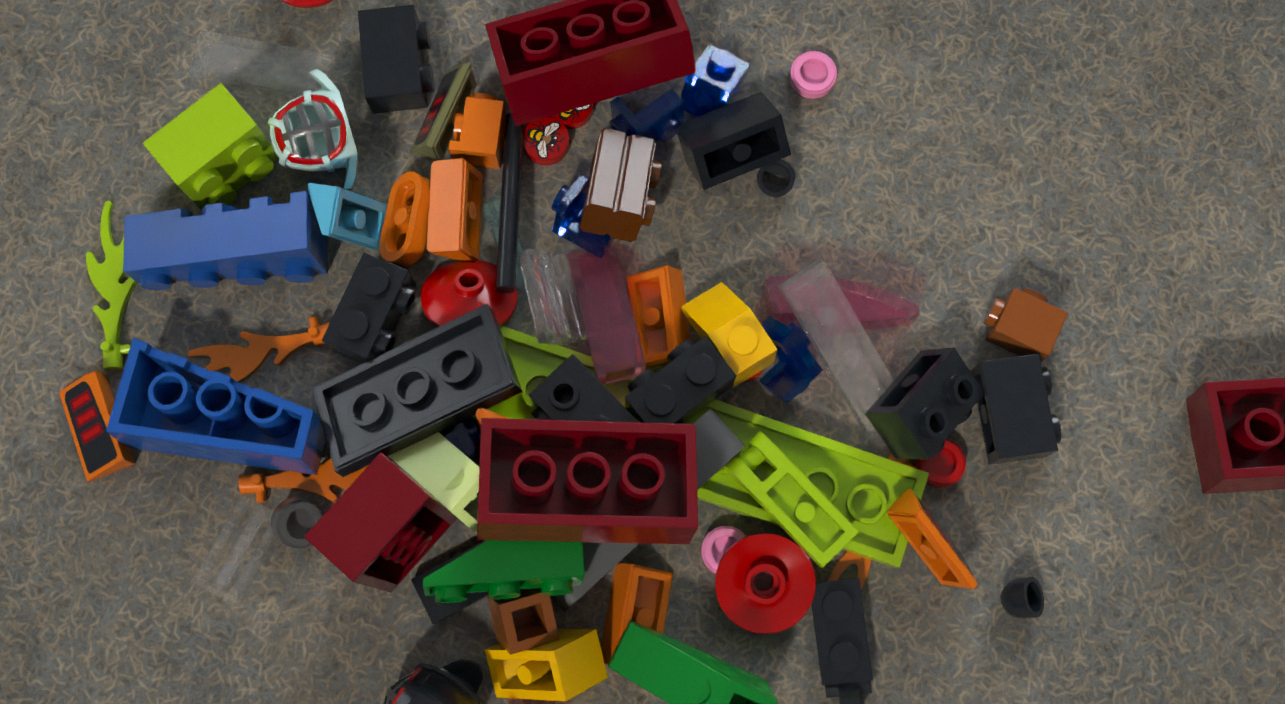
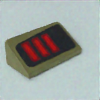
(438, 124)

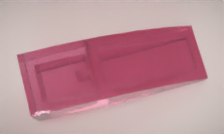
(872, 305)
(606, 316)

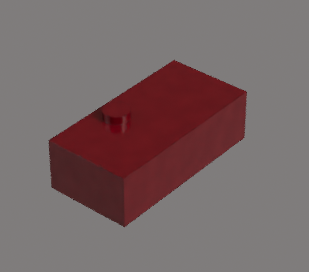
(587, 53)
(1239, 434)
(587, 481)
(380, 526)

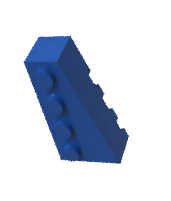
(226, 244)
(210, 415)

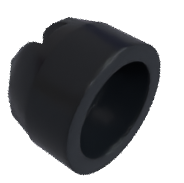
(778, 168)
(1023, 598)

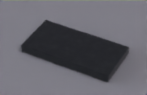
(416, 390)

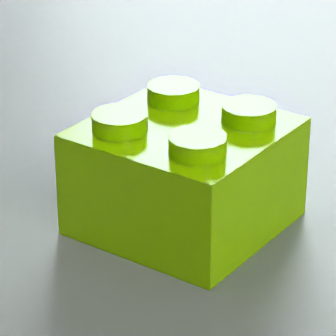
(212, 149)

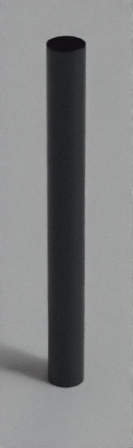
(509, 206)

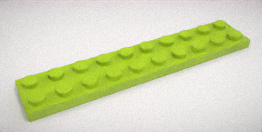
(849, 477)

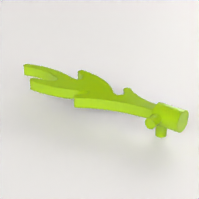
(107, 281)

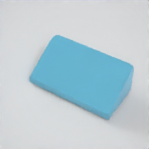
(348, 215)

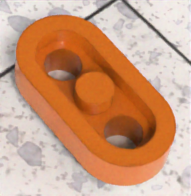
(406, 220)

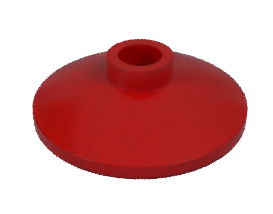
(462, 288)
(769, 608)

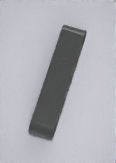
(715, 448)

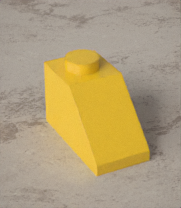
(731, 330)
(549, 670)

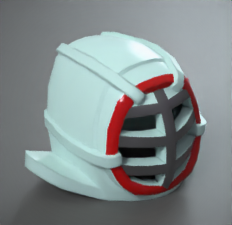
(315, 132)

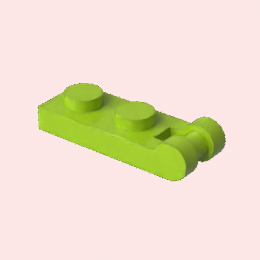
(792, 500)

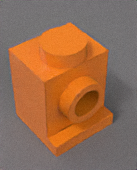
(480, 131)

